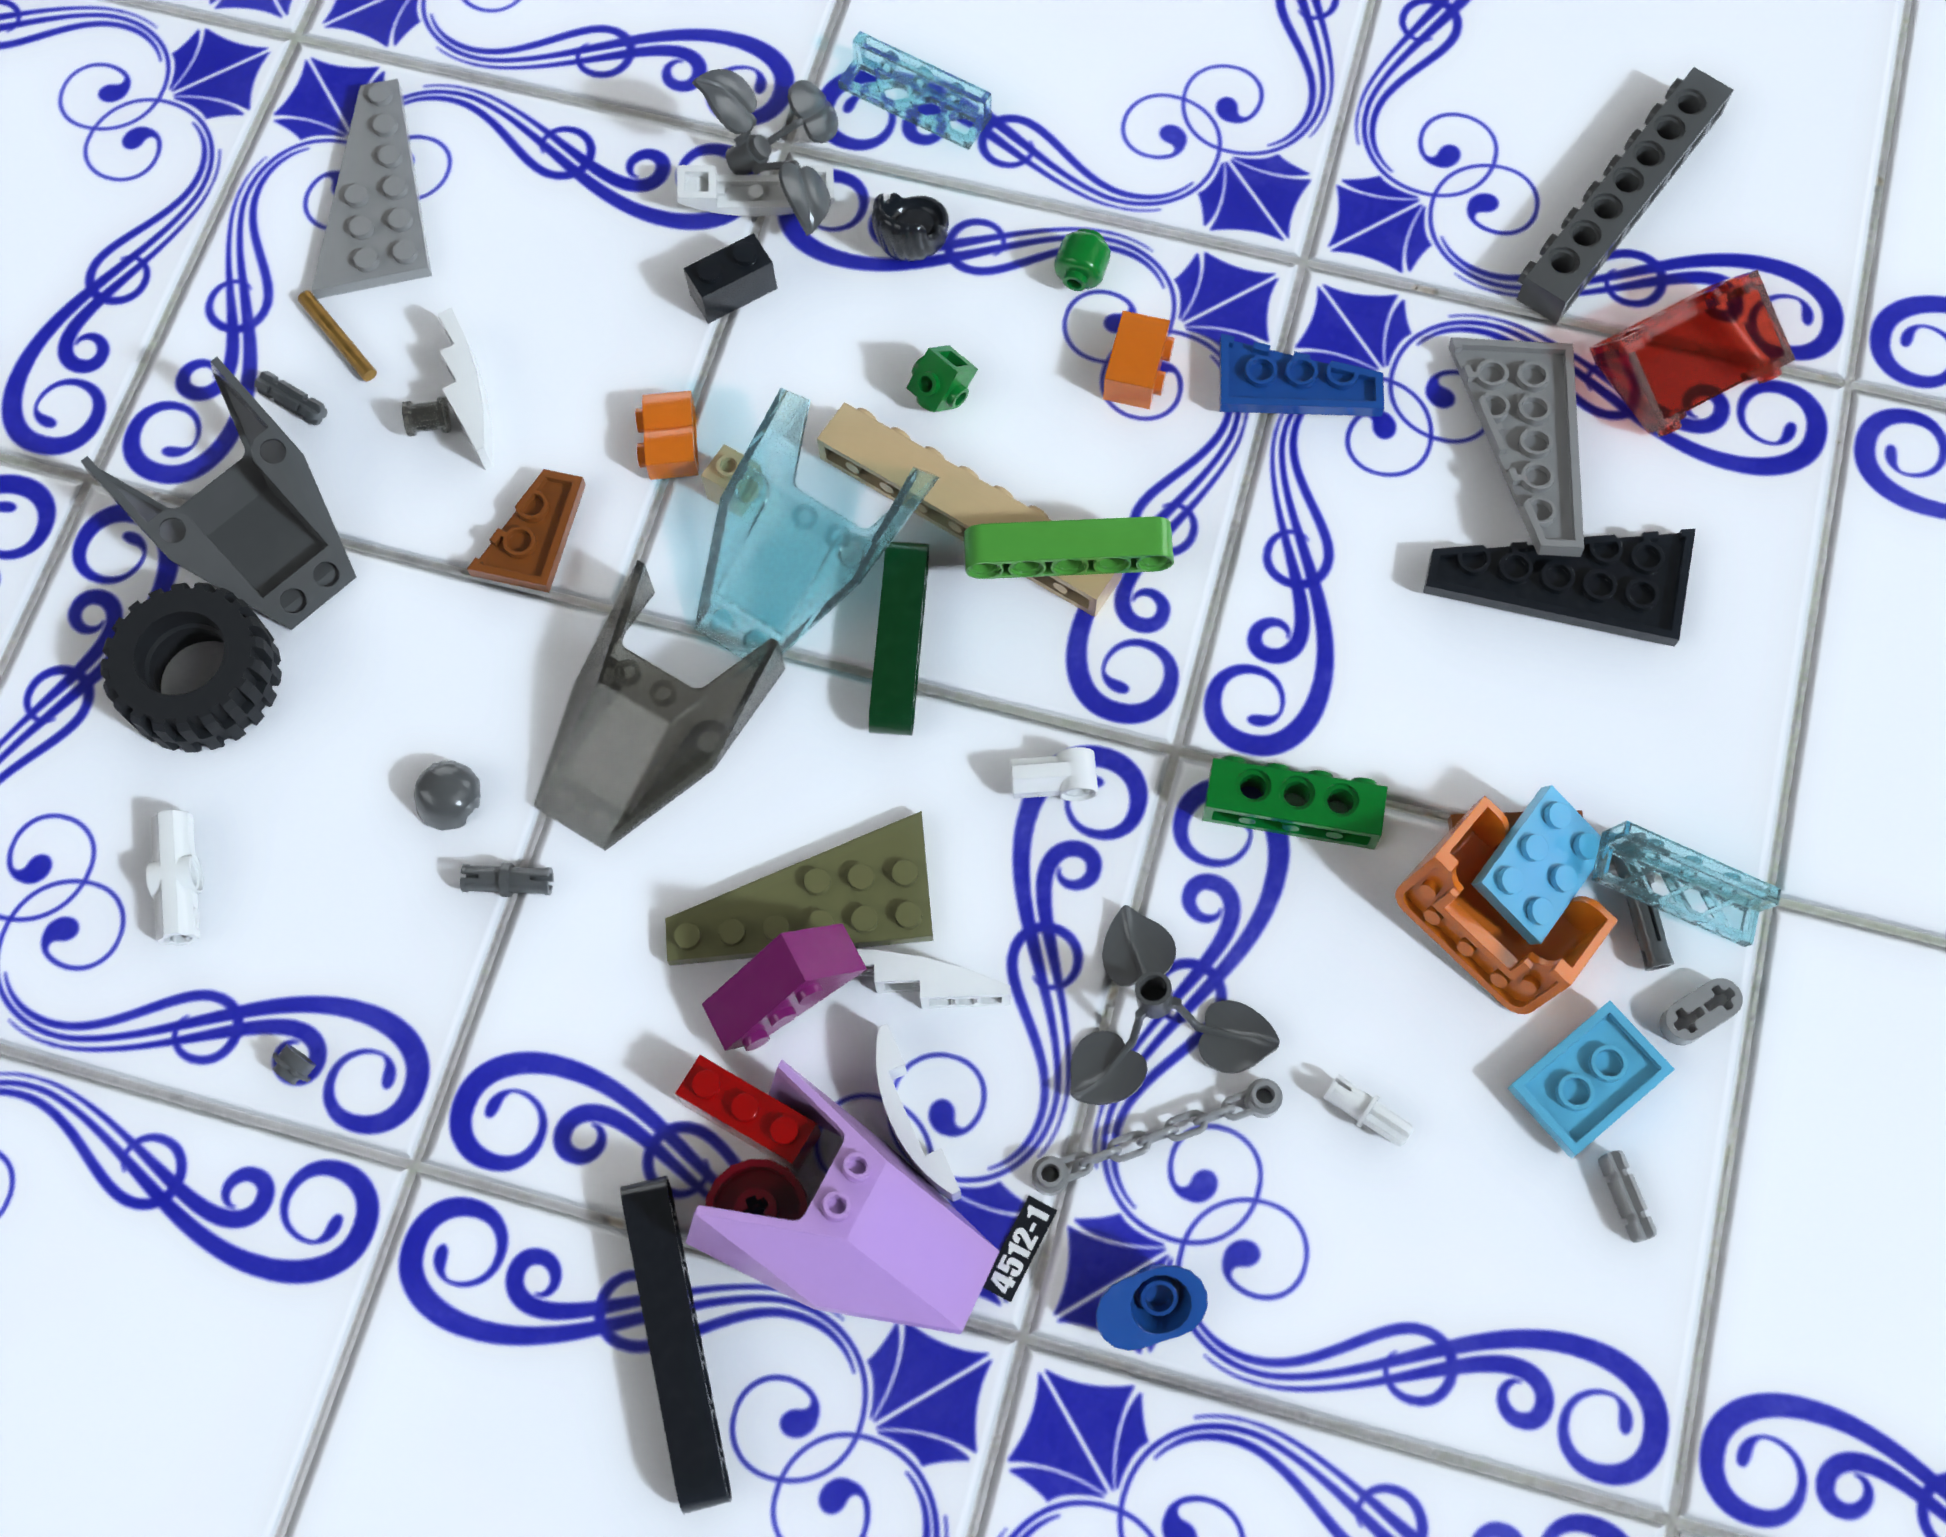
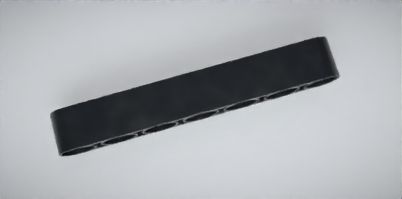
(675, 1345)

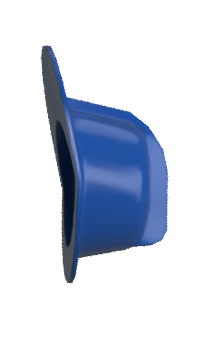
(1151, 1307)

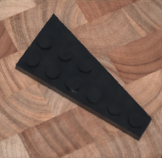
(1614, 587)

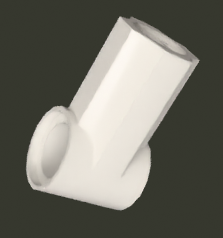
(1066, 775)

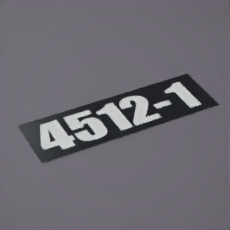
(1019, 1248)

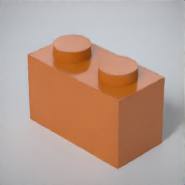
(1137, 359)

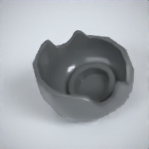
(446, 795)

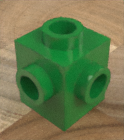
(941, 379)

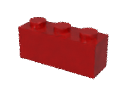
(748, 1113)

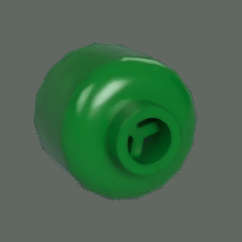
(1082, 259)

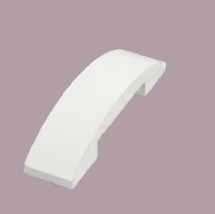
(738, 194)
(932, 1166)

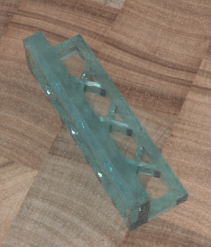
(920, 79)
(1685, 867)

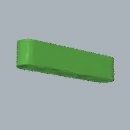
(1068, 547)

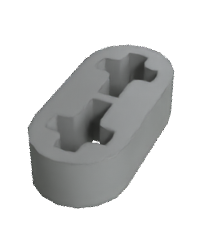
(1695, 1003)

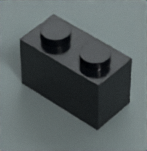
(730, 278)

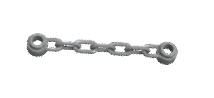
(1253, 1106)

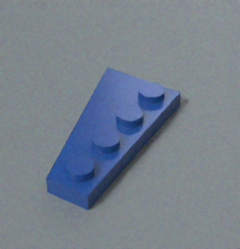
(1281, 383)

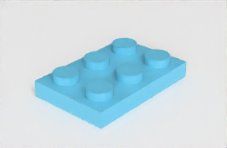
(1539, 865)
(1590, 1079)

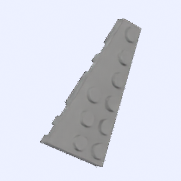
(376, 210)
(1530, 419)

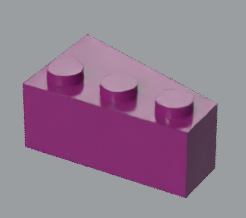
(782, 984)

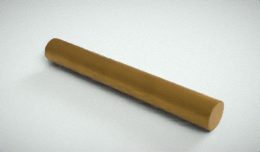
(337, 335)

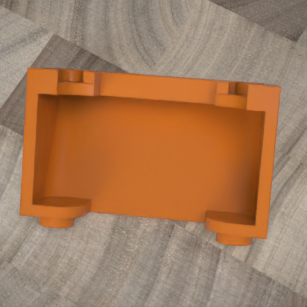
(1478, 937)

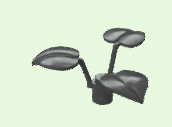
(733, 106)
(1141, 954)

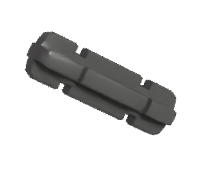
(290, 397)

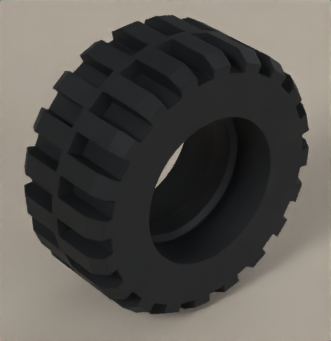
(163, 628)

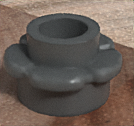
(293, 1065)

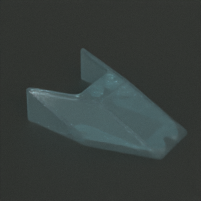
(778, 552)

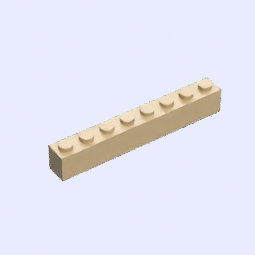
(958, 499)

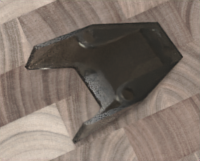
(639, 733)

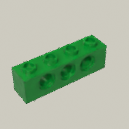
(1313, 820)

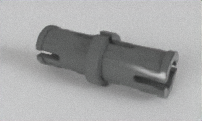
(507, 879)

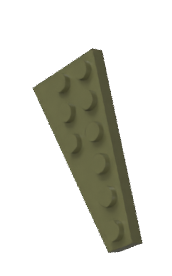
(867, 884)

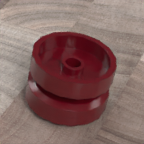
(759, 1186)

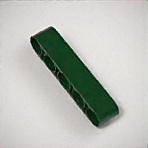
(899, 639)

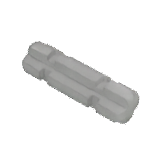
(1627, 1196)

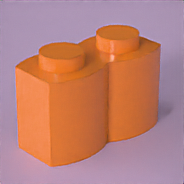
(669, 435)

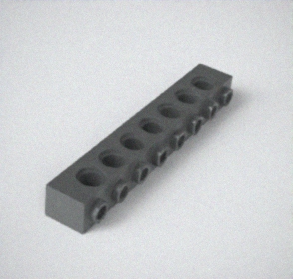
(1623, 195)

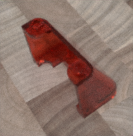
(1695, 351)

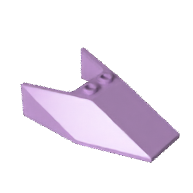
(870, 1240)

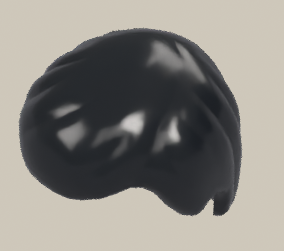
(910, 226)

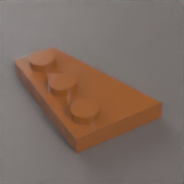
(535, 536)

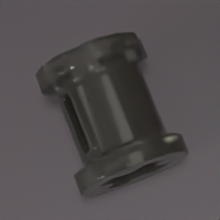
(426, 416)

